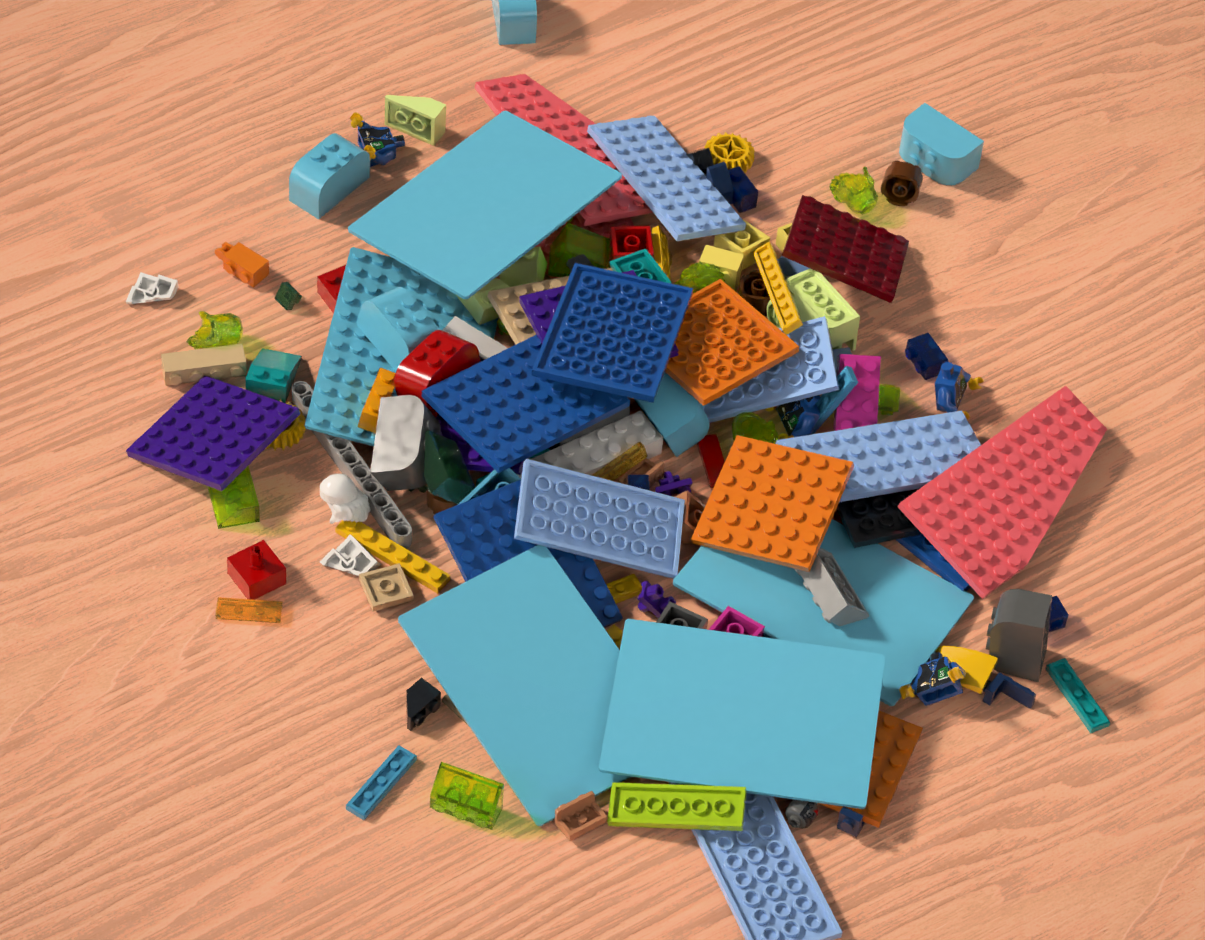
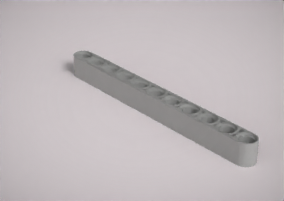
(352, 465)

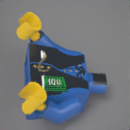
(376, 141)
(952, 385)
(798, 416)
(935, 680)

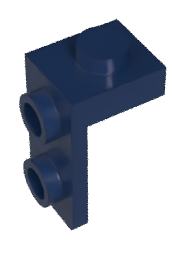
(1010, 688)
(850, 821)

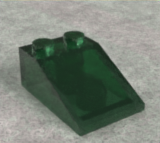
(446, 469)

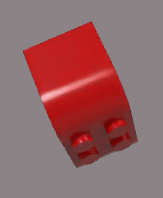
(432, 362)

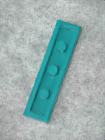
(1077, 695)

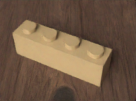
(211, 362)

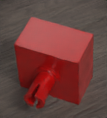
(256, 570)

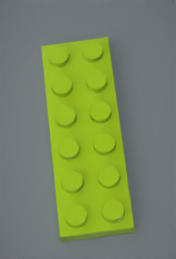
(677, 806)

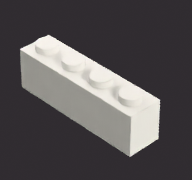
(486, 345)

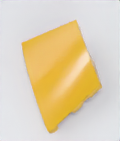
(975, 663)

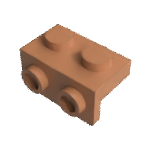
(645, 467)
(579, 816)

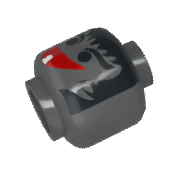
(801, 813)

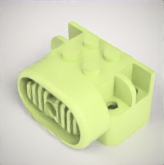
(817, 299)

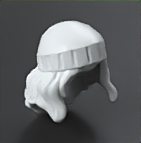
(344, 499)

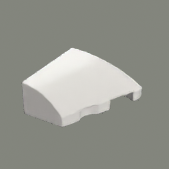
(152, 288)
(350, 558)

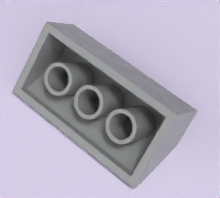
(832, 591)

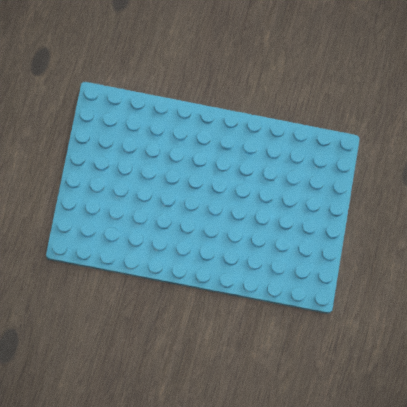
(484, 204)
(351, 359)
(905, 603)
(525, 675)
(743, 713)

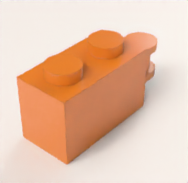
(243, 263)

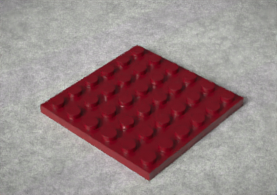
(846, 248)

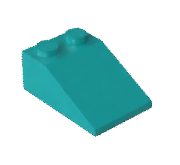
(642, 264)
(273, 374)

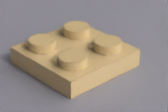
(386, 587)

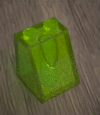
(574, 242)

